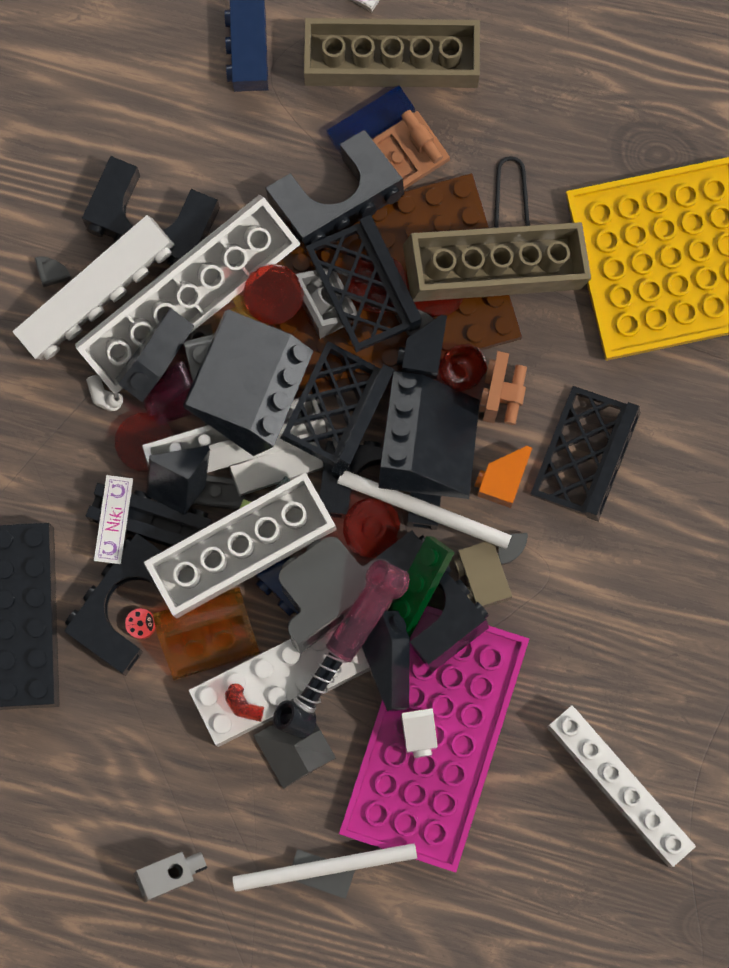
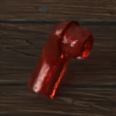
(239, 705)

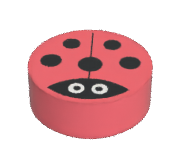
(140, 623)

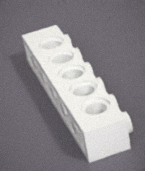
(621, 787)

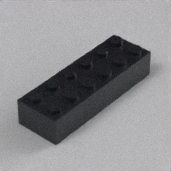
(28, 617)

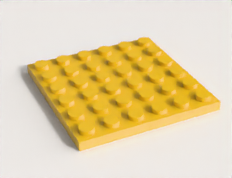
(657, 257)

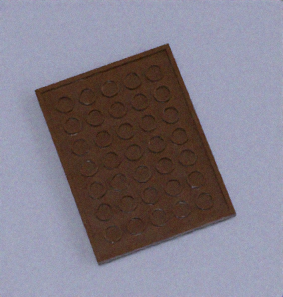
(431, 208)

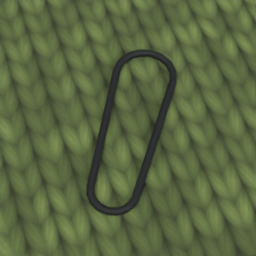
(524, 186)

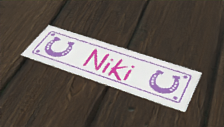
(113, 519)

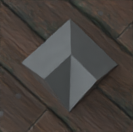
(293, 756)

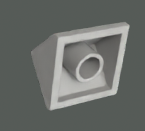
(318, 304)

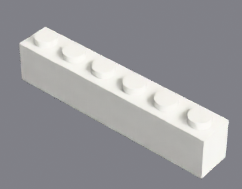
(93, 288)
(224, 451)

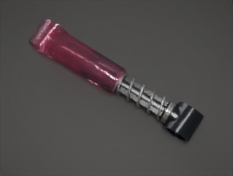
(382, 585)

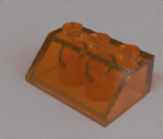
(206, 635)

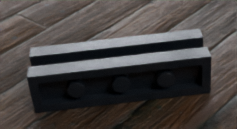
(153, 519)

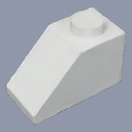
(419, 732)

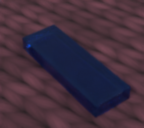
(373, 117)

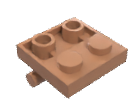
(412, 148)
(502, 391)

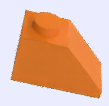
(503, 477)

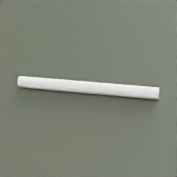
(425, 509)
(324, 867)

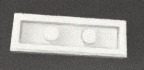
(272, 468)

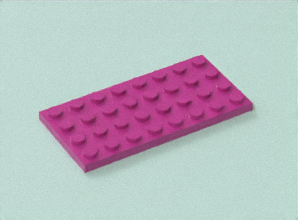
(436, 795)

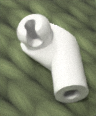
(101, 397)

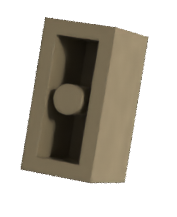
(483, 574)

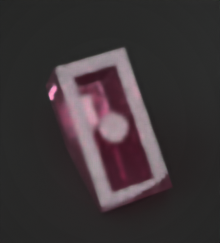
(168, 395)

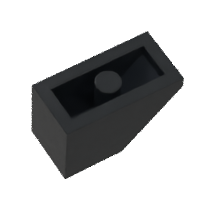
(424, 349)

